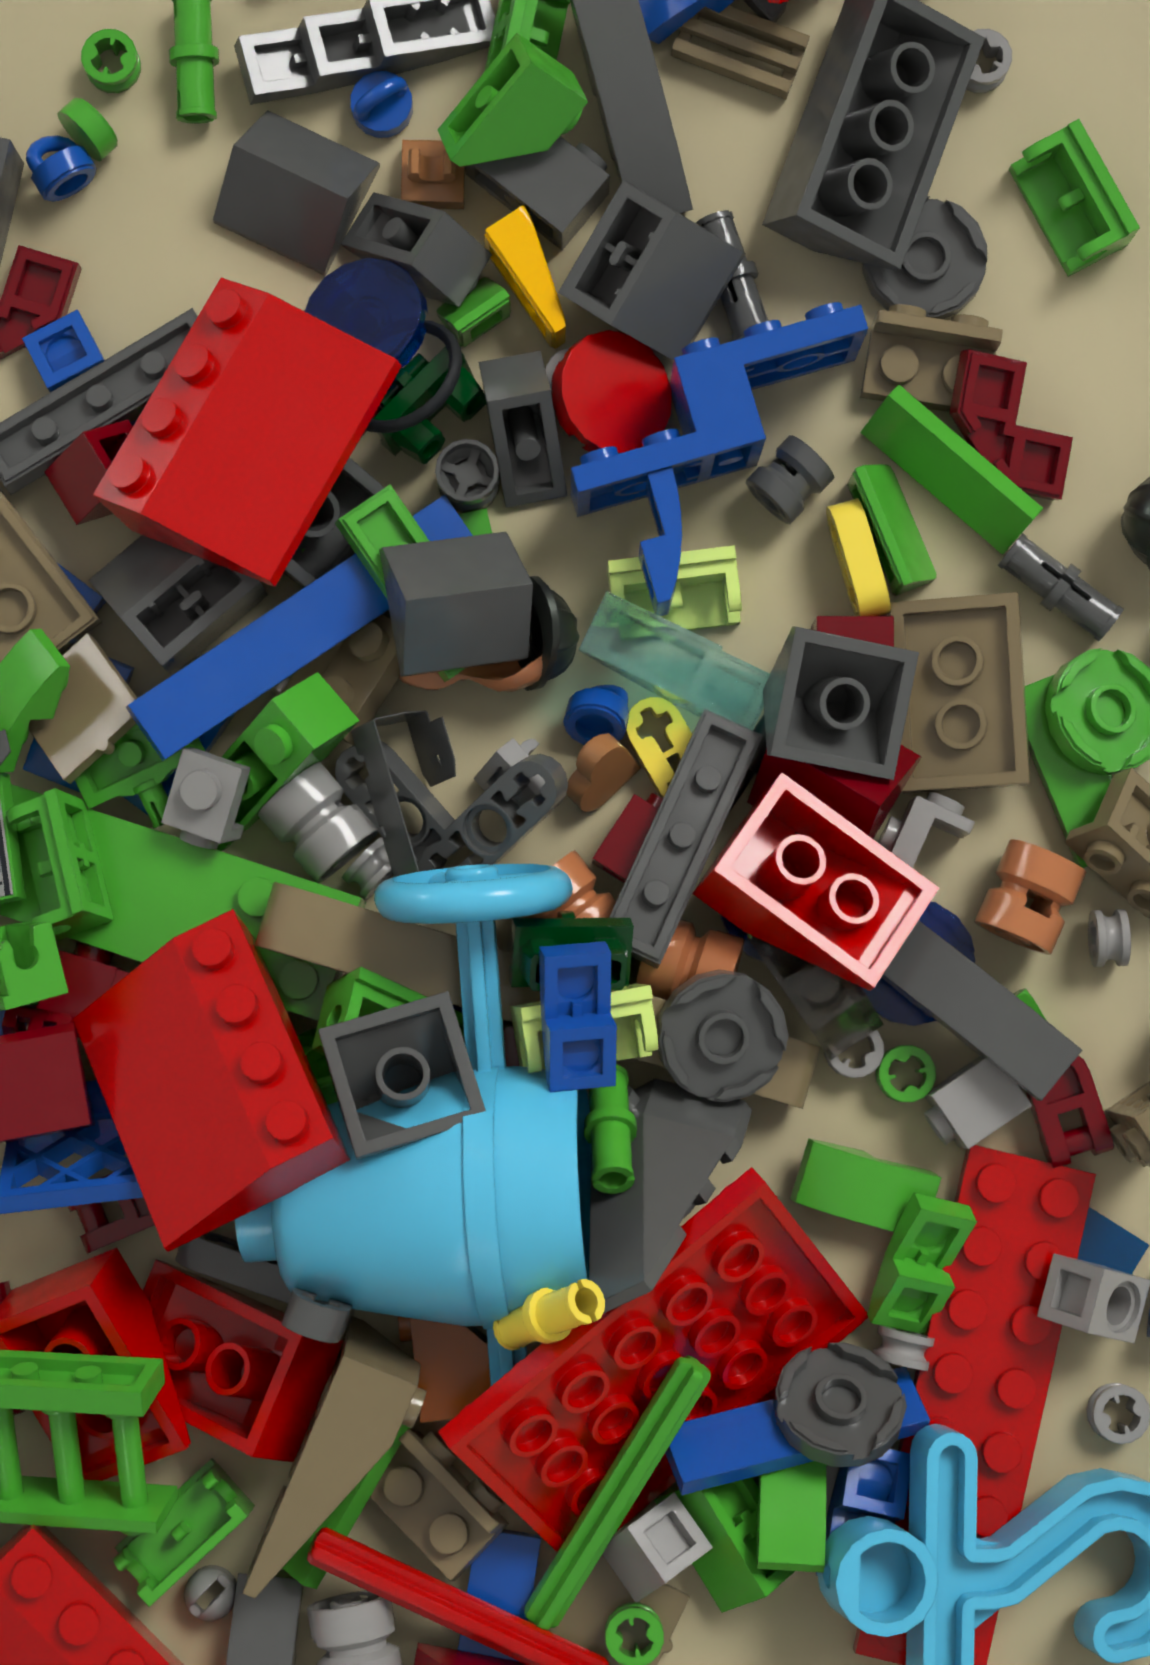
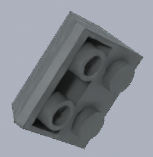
(651, 272)
(174, 599)

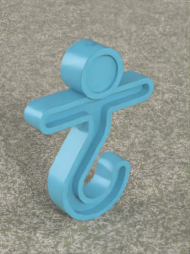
(948, 1581)

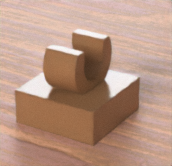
(430, 176)

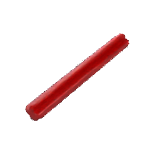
(443, 1603)

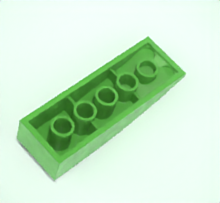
(170, 886)

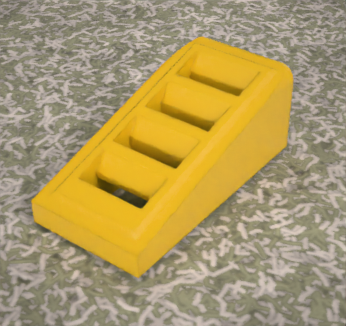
(524, 268)

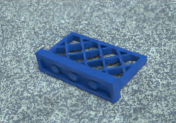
(68, 1186)

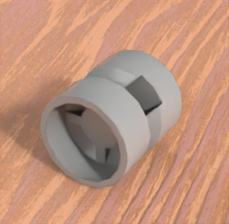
(319, 824)
(354, 1629)

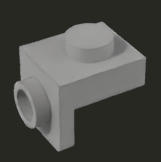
(206, 798)
(908, 835)

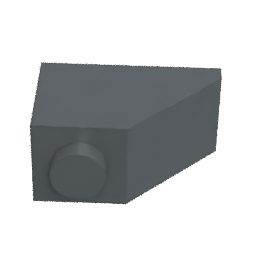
(555, 186)
(421, 241)
(523, 428)

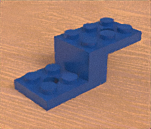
(717, 405)

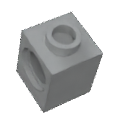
(974, 1103)
(1093, 1298)
(656, 1547)

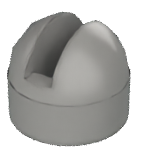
(200, 1582)

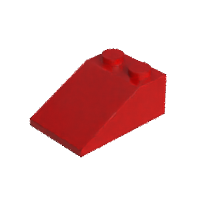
(816, 886)
(96, 1312)
(237, 1363)

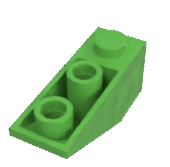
(287, 739)

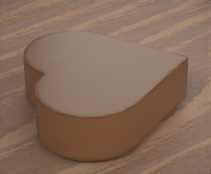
(600, 772)

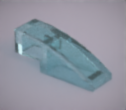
(674, 662)

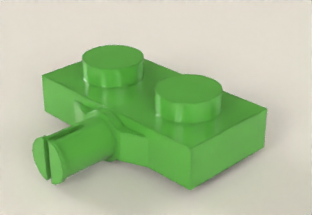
(131, 771)

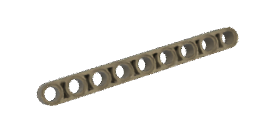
(427, 962)

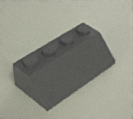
(874, 131)

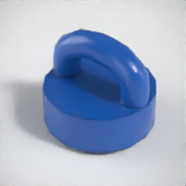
(381, 104)
(62, 172)
(597, 712)

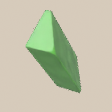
(892, 528)

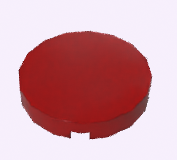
(611, 392)

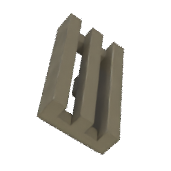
(734, 69)

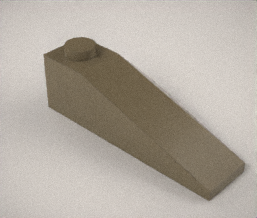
(354, 1425)

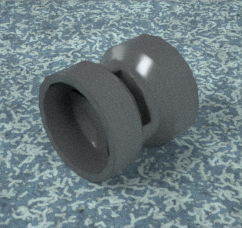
(468, 464)
(790, 479)

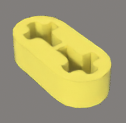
(858, 558)
(648, 750)

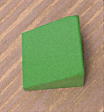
(478, 313)

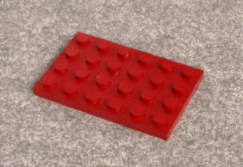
(734, 1296)

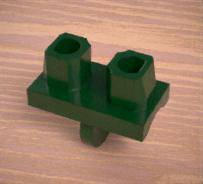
(412, 389)
(532, 933)

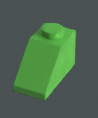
(513, 107)

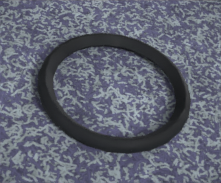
(441, 395)

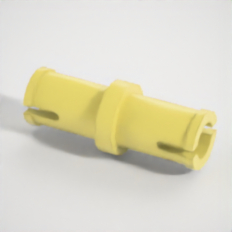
(550, 1315)

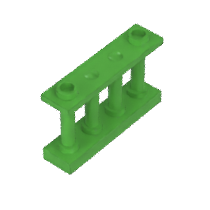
(60, 1388)

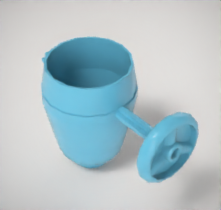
(470, 1214)

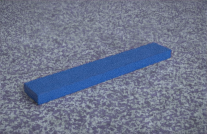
(272, 646)

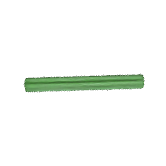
(617, 1492)

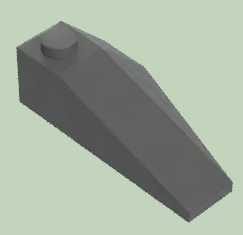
(672, 1159)

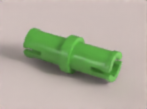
(194, 61)
(610, 1132)

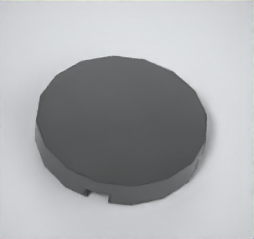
(941, 264)
(721, 1035)
(839, 1405)

